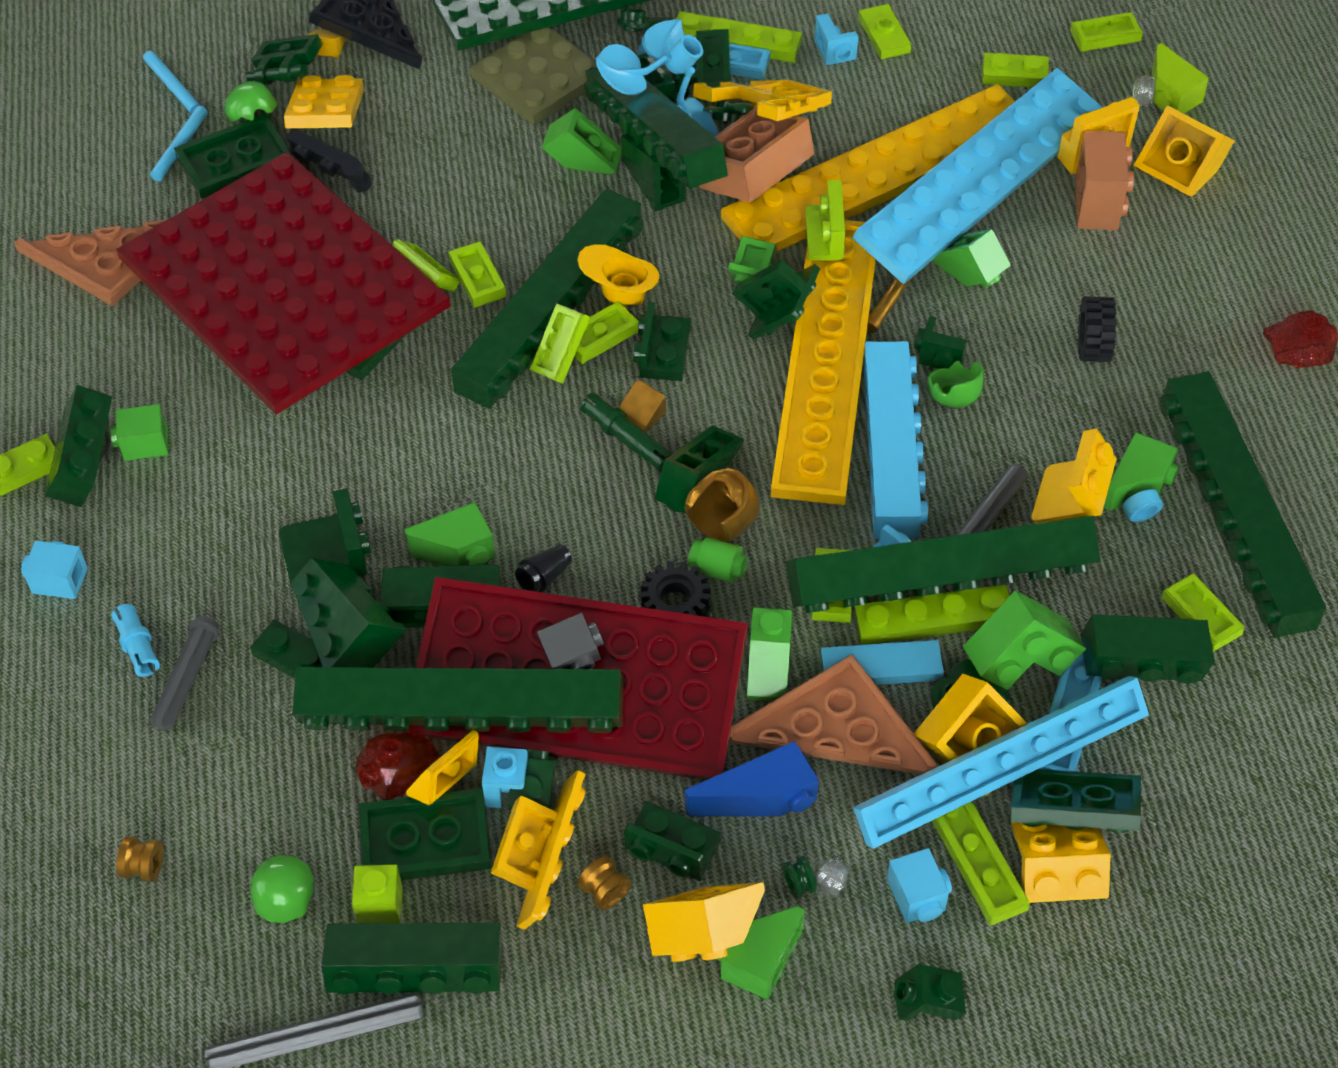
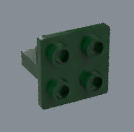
(775, 296)

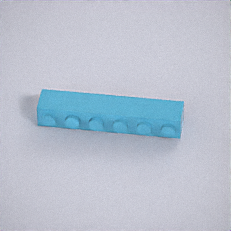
(892, 438)

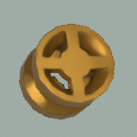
(139, 858)
(604, 883)

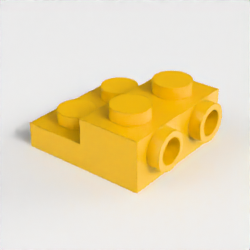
(1113, 118)

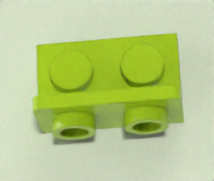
(826, 225)

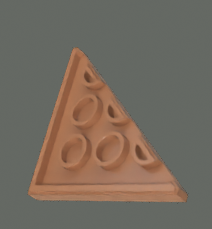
(89, 259)
(837, 719)

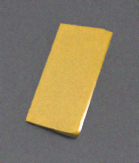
(446, 770)

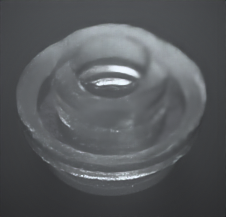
(831, 876)

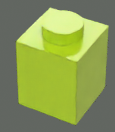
(377, 894)

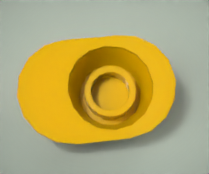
(618, 273)

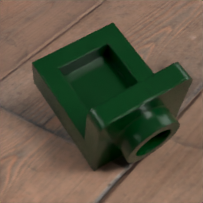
(938, 349)
(538, 779)
(929, 992)

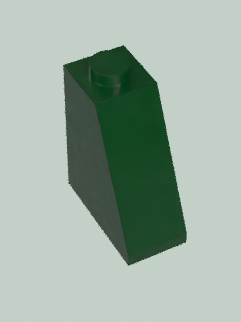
(654, 180)

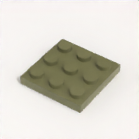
(535, 73)

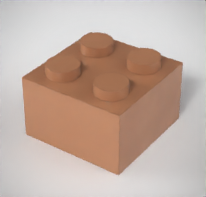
(1103, 180)

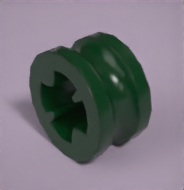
(799, 877)

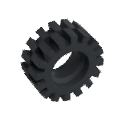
(1097, 329)
(677, 580)

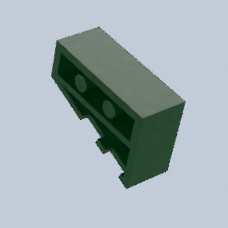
(343, 616)

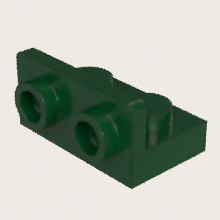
(662, 346)
(671, 841)

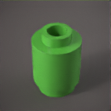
(718, 559)

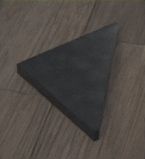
(369, 24)

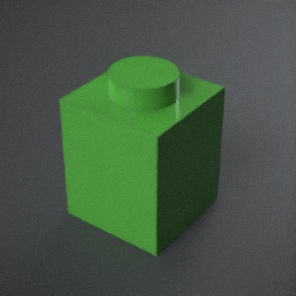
(140, 432)

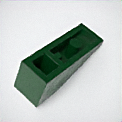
(694, 461)

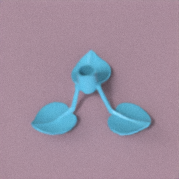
(669, 47)

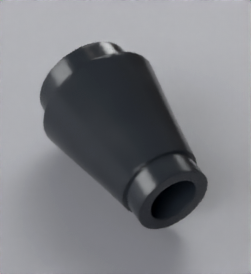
(540, 570)

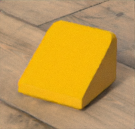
(332, 43)

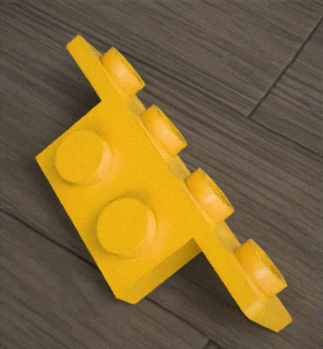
(533, 845)

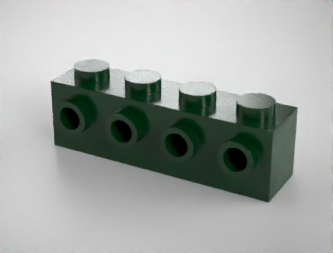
(412, 957)

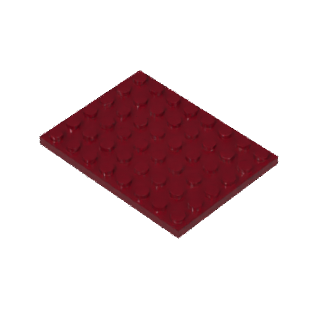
(283, 281)

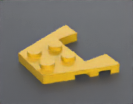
(772, 97)

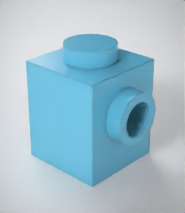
(54, 569)
(919, 886)

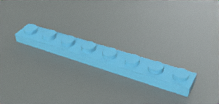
(1000, 762)

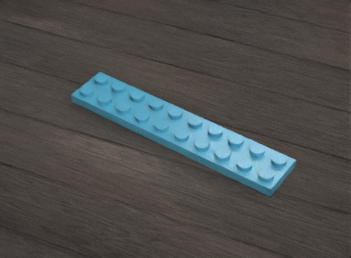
(974, 177)

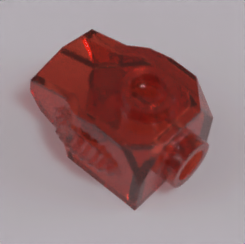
(1303, 339)
(394, 762)

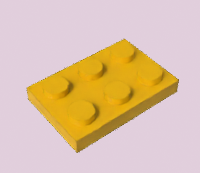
(324, 102)

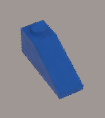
(760, 787)

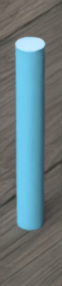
(170, 81)
(181, 138)

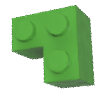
(1022, 635)

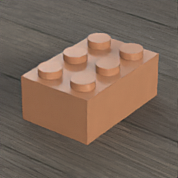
(760, 154)

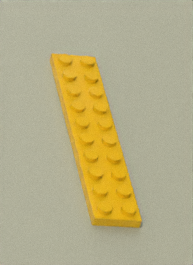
(867, 173)
(825, 379)

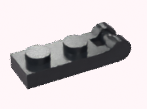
(329, 159)

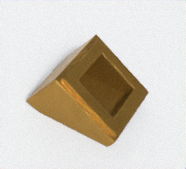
(643, 405)

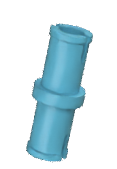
(135, 640)

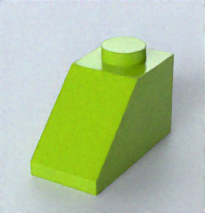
(1176, 81)

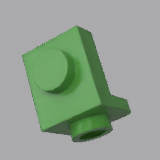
(751, 258)

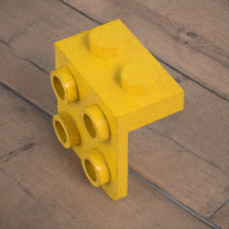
(1079, 485)
(1062, 863)

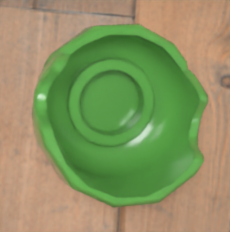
(247, 99)
(956, 385)
(282, 888)

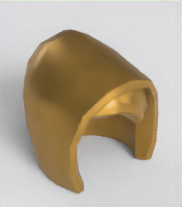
(723, 504)

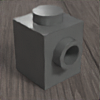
(571, 643)

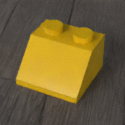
(1183, 152)
(966, 719)
(702, 920)

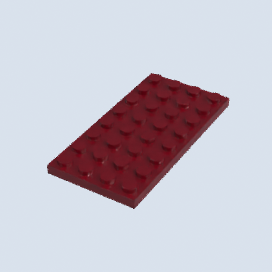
(674, 666)

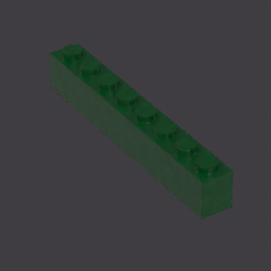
(662, 130)
(517, 330)
(1242, 506)
(942, 561)
(458, 698)

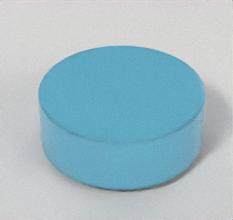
(1142, 505)

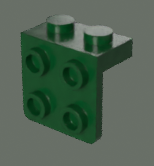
(327, 538)

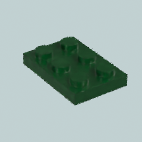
(230, 154)
(1077, 800)
(426, 838)

